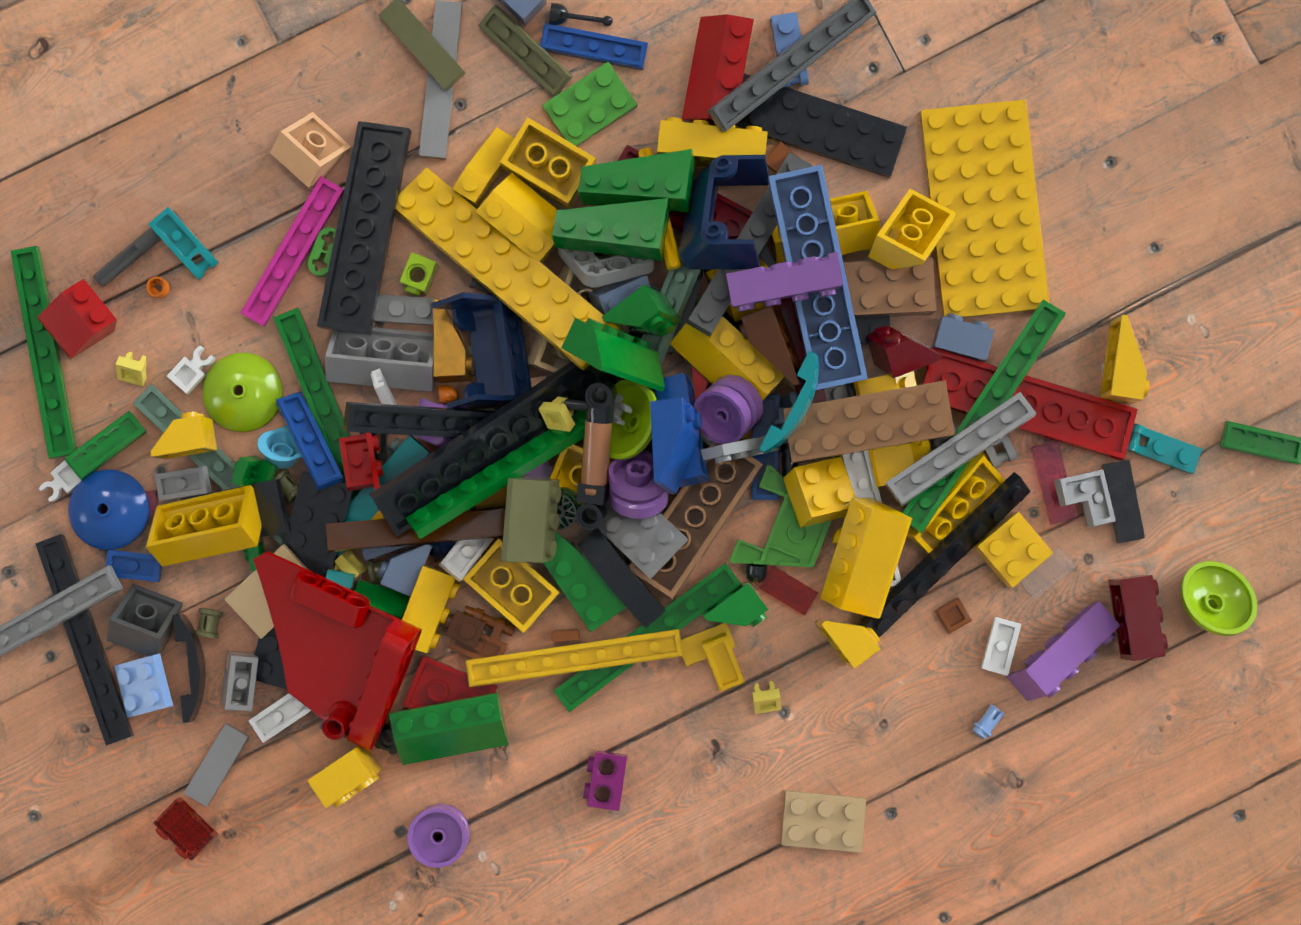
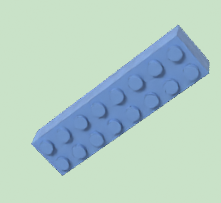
(807, 231)

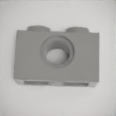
(239, 681)

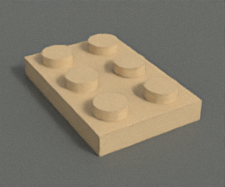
(823, 821)

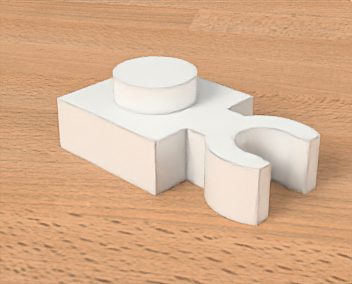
(188, 373)
(64, 479)

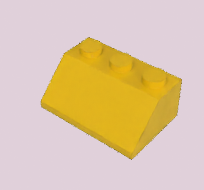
(521, 216)
(911, 232)
(429, 605)
(850, 641)

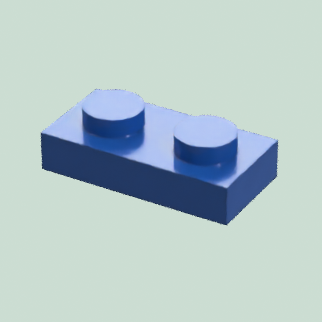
(134, 565)

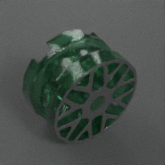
(567, 508)

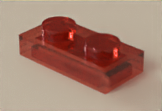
(788, 590)

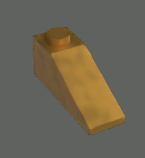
(450, 353)

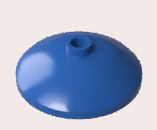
(126, 511)

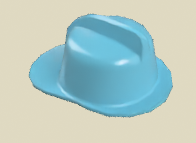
(279, 448)

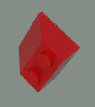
(77, 319)

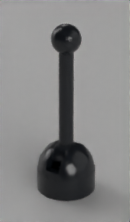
(560, 14)

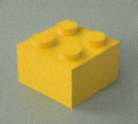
(819, 491)
(1013, 549)

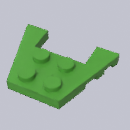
(787, 541)

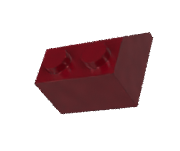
(898, 352)

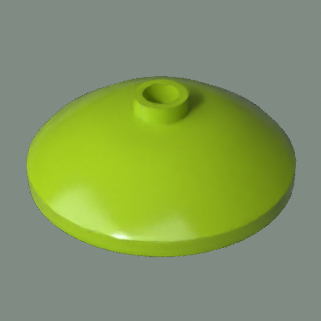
(259, 396)
(636, 433)
(1218, 598)

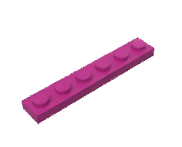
(292, 251)

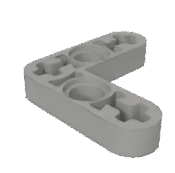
(602, 272)

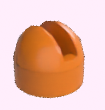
(154, 292)
(447, 394)

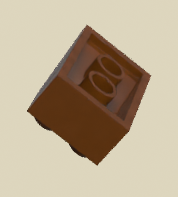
(771, 337)

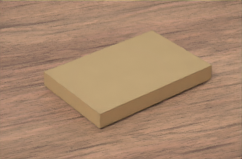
(250, 600)

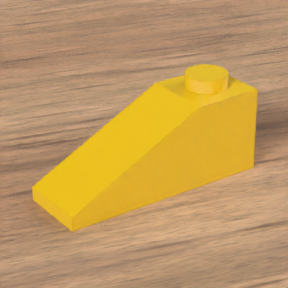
(483, 168)

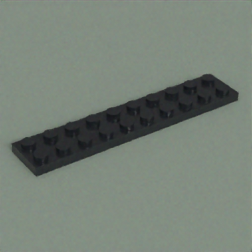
(480, 445)

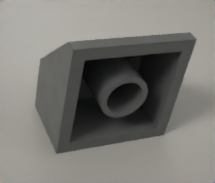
(143, 621)

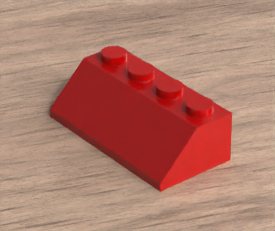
(716, 63)

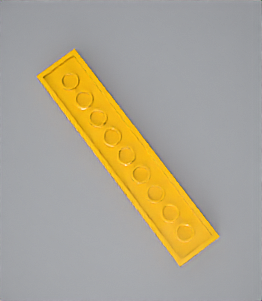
(494, 260)

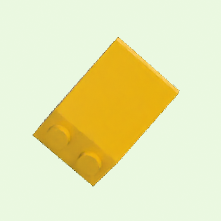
(1123, 366)

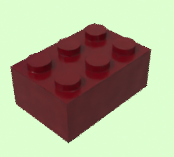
(1139, 617)

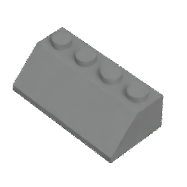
(399, 354)

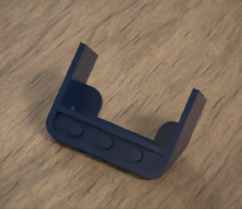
(706, 241)
(496, 348)

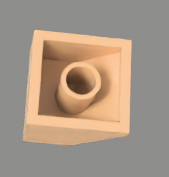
(309, 149)

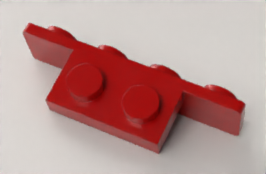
(359, 461)

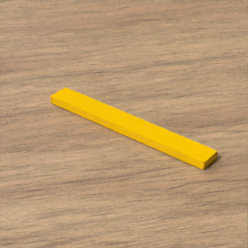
(574, 658)

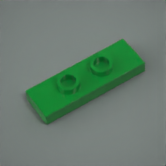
(1261, 442)
(105, 445)

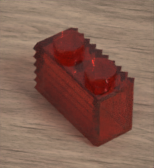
(185, 829)

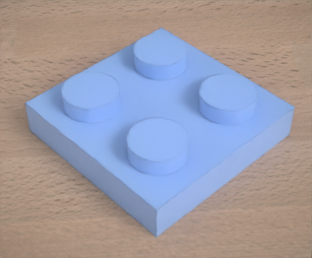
(143, 685)

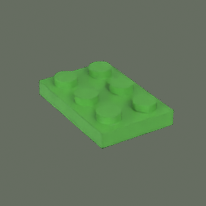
(590, 105)

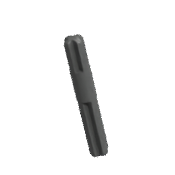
(127, 256)

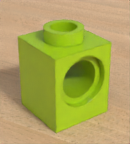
(416, 263)

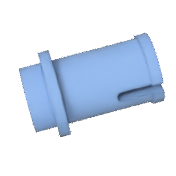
(987, 722)

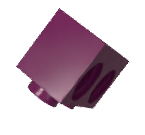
(612, 780)

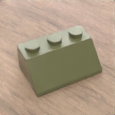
(531, 519)

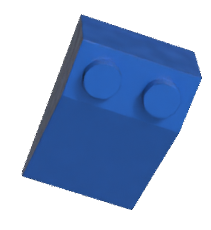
(674, 438)

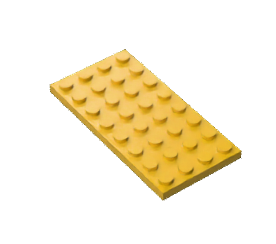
(985, 173)

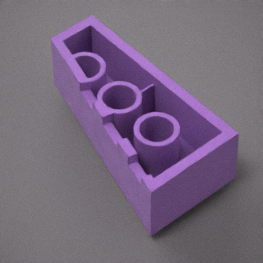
(785, 281)
(1065, 653)

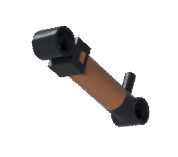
(594, 483)

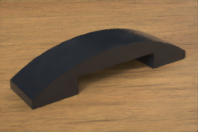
(621, 578)
(191, 702)

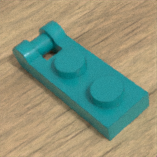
(182, 242)
(1164, 449)

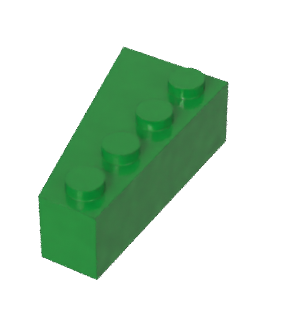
(640, 180)
(615, 229)
(583, 585)

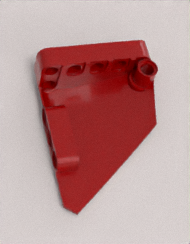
(336, 649)

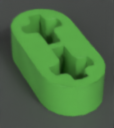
(318, 251)

